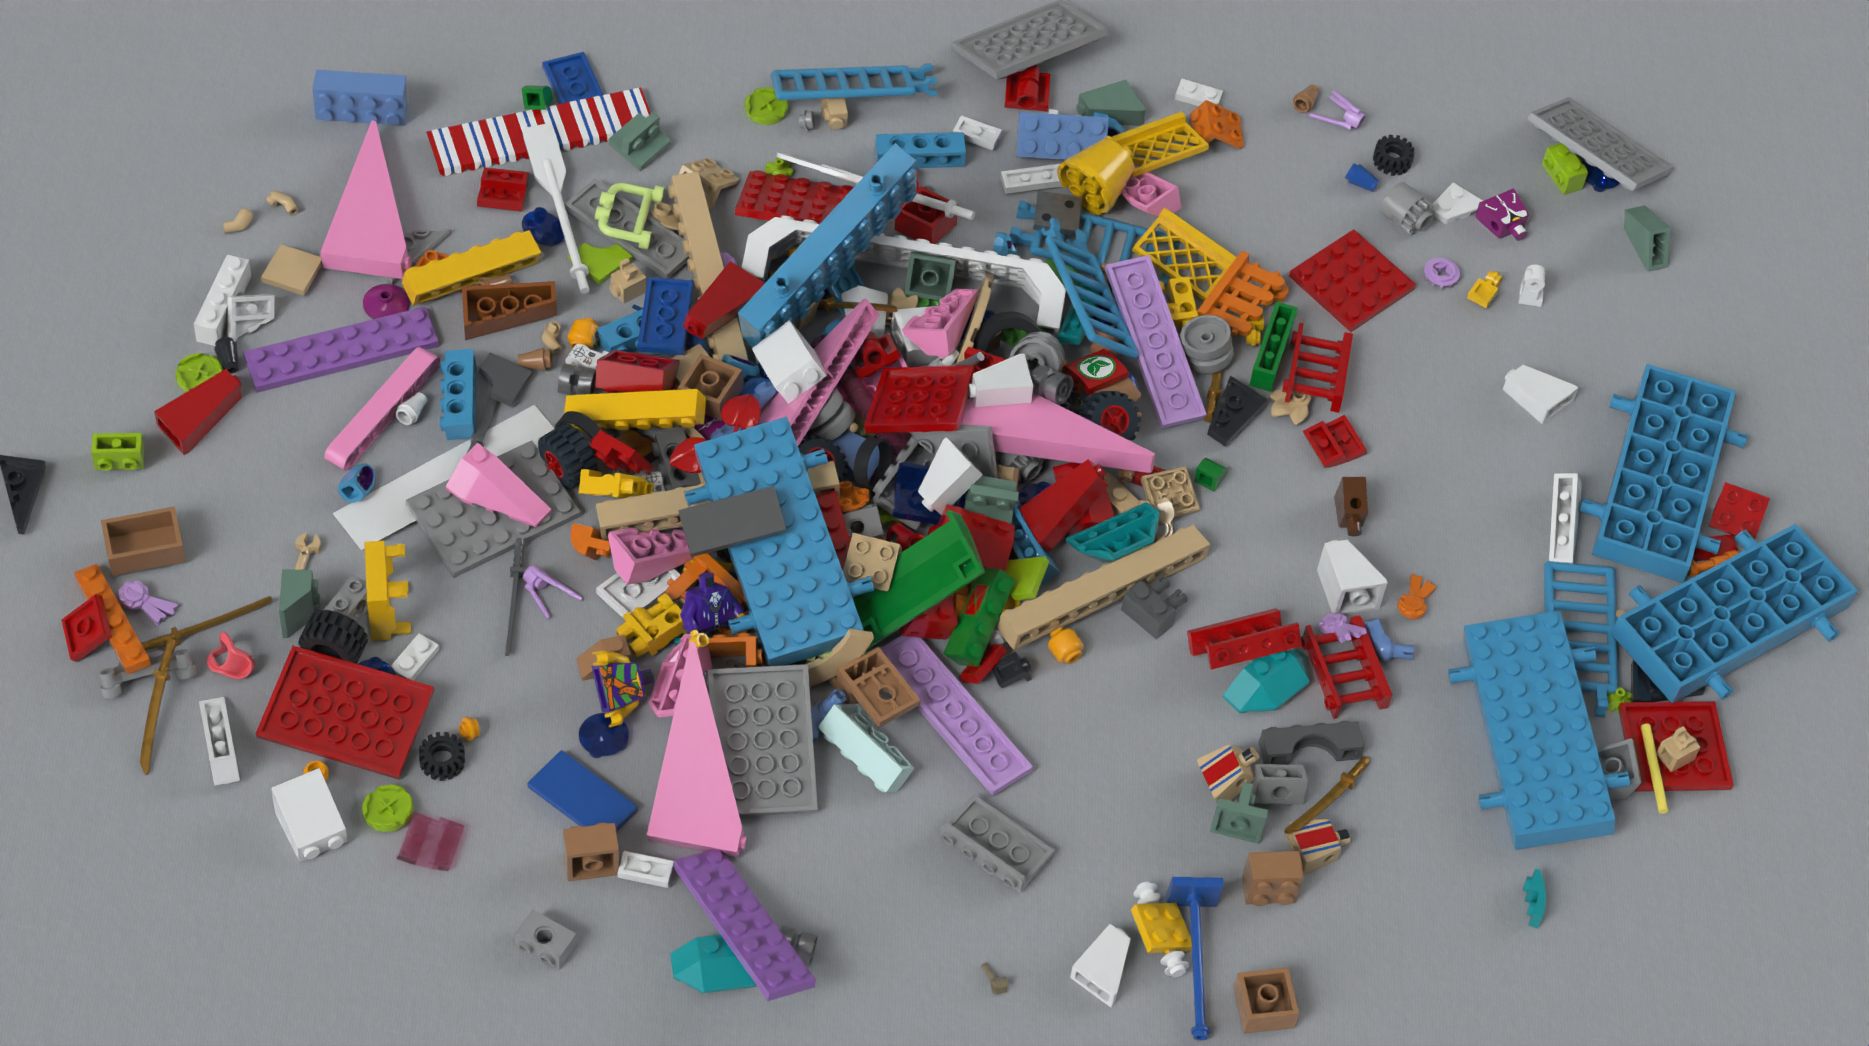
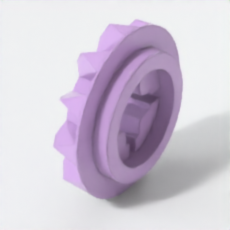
(1437, 266)

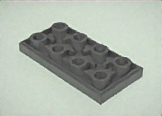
(732, 521)

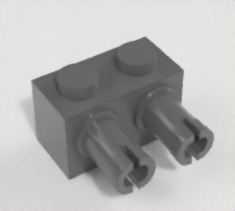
(1149, 609)

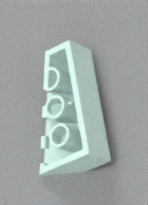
(865, 746)

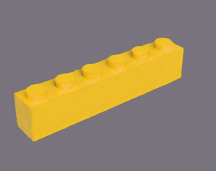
(468, 268)
(640, 409)

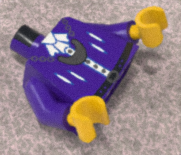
(708, 609)

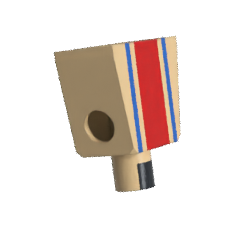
(1227, 770)
(1317, 844)

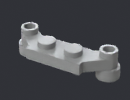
(112, 677)

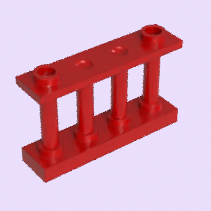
(1339, 363)
(1244, 638)
(1362, 652)

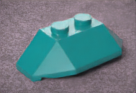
(1118, 534)
(1269, 682)
(709, 966)

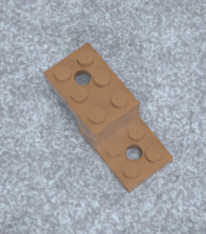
(868, 678)

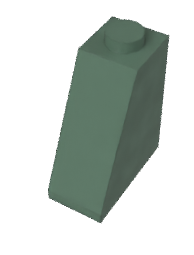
(1116, 101)
(1648, 236)

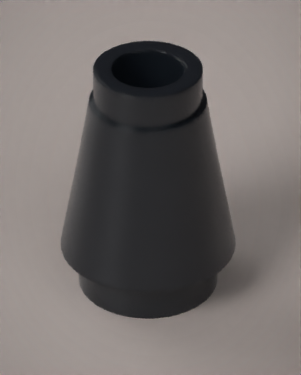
(227, 354)

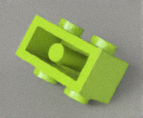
(1564, 168)
(117, 451)

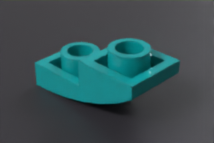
(1536, 897)

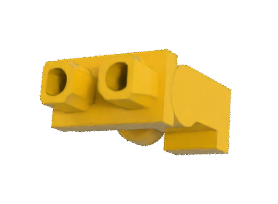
(1182, 301)
(615, 485)
(652, 627)

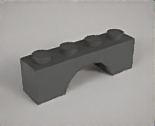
(1339, 739)

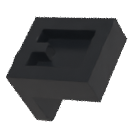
(1011, 669)

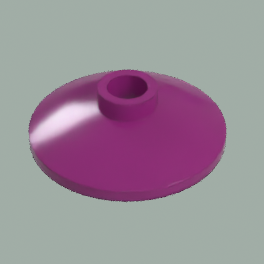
(385, 301)

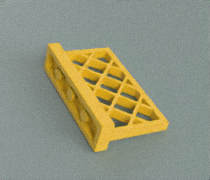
(1154, 135)
(1192, 239)

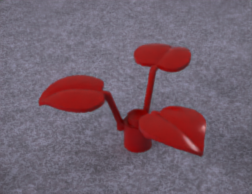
(738, 412)

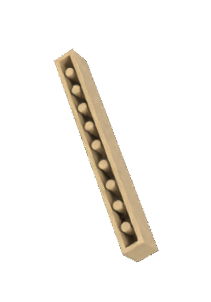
(703, 254)
(661, 509)
(1101, 587)

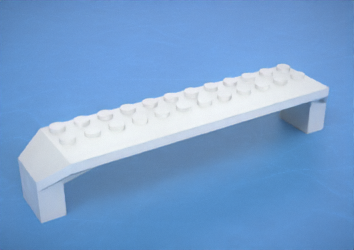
(1031, 275)

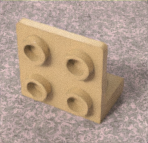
(712, 178)
(871, 558)

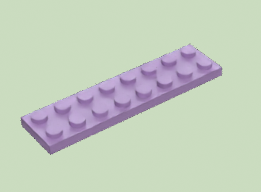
(1157, 341)
(957, 715)

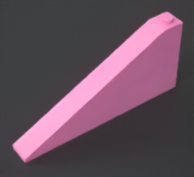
(367, 225)
(835, 356)
(1056, 434)
(694, 789)

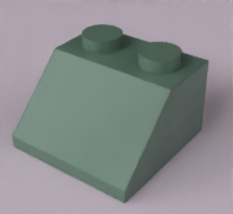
(929, 276)
(297, 599)

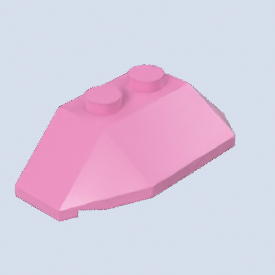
(669, 678)

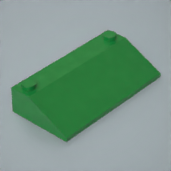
(922, 579)

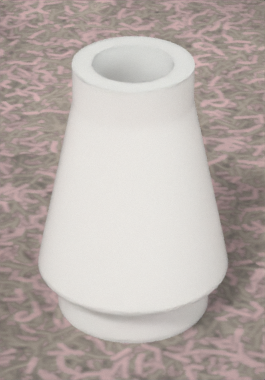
(410, 410)

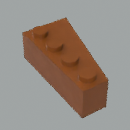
(506, 306)

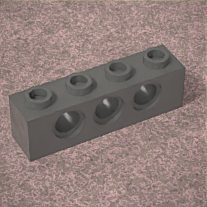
(664, 445)

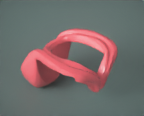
(238, 663)

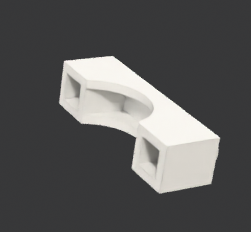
(230, 281)

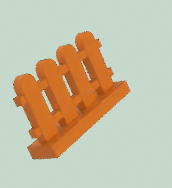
(1233, 283)
(706, 564)

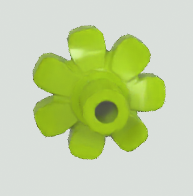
(779, 167)
(1618, 697)

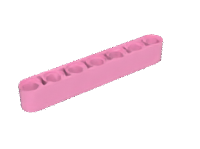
(381, 408)

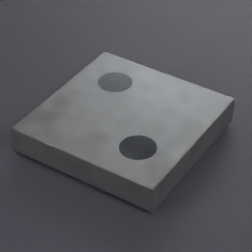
(1060, 207)

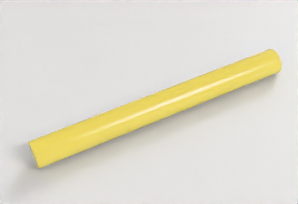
(1654, 768)

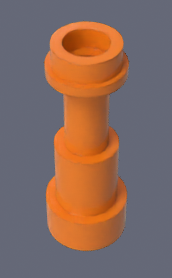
(1695, 567)

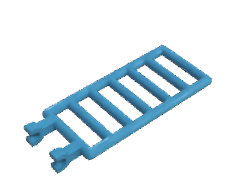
(863, 72)
(1026, 211)
(1078, 248)
(1610, 648)

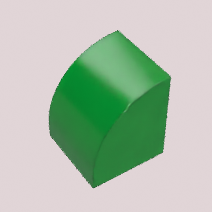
(536, 97)
(1210, 474)

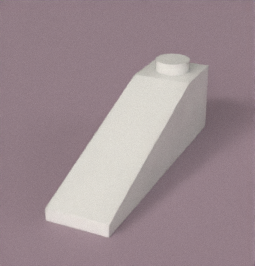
(1565, 517)
(219, 741)

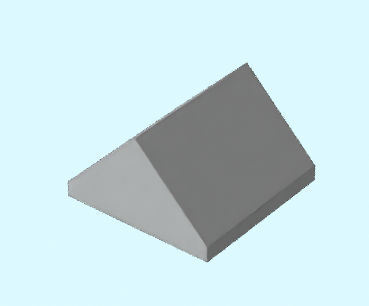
(1620, 758)

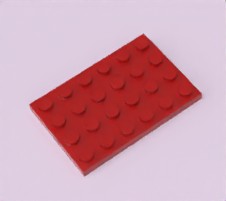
(778, 195)
(345, 712)

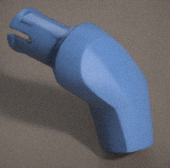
(1383, 646)
(821, 709)

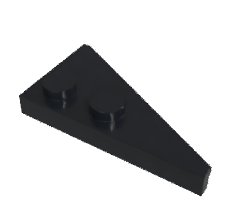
(22, 484)

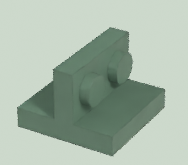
(640, 140)
(992, 498)
(1240, 818)

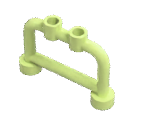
(607, 200)

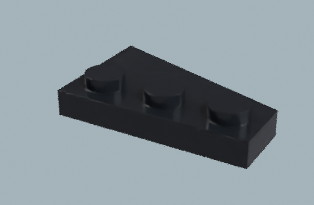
(1235, 411)
(1645, 690)

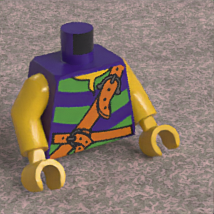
(619, 684)

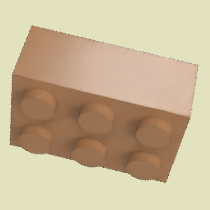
(143, 541)

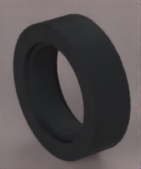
(1000, 322)

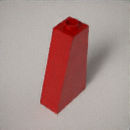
(722, 301)
(198, 410)
(1063, 503)

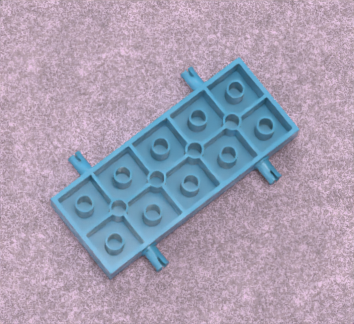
(831, 247)
(1664, 473)
(789, 579)
(1733, 613)
(1538, 730)

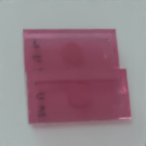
(430, 842)

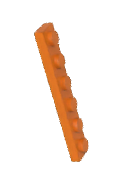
(123, 638)

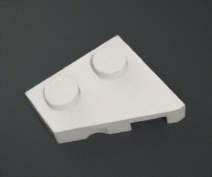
(1455, 204)
(248, 313)

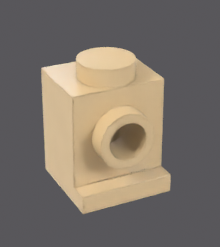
(834, 112)

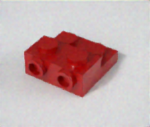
(618, 455)

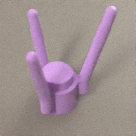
(1353, 115)
(538, 580)

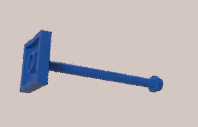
(1196, 894)

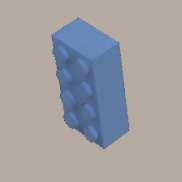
(360, 97)
(1057, 134)

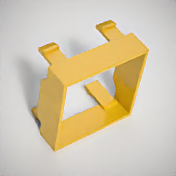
(379, 591)

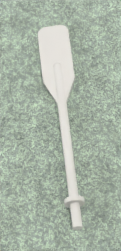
(551, 173)
(949, 208)

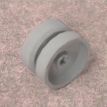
(1207, 344)
(1044, 348)
(833, 418)

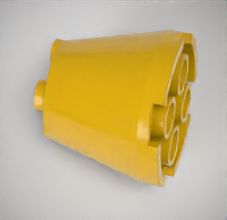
(1097, 174)

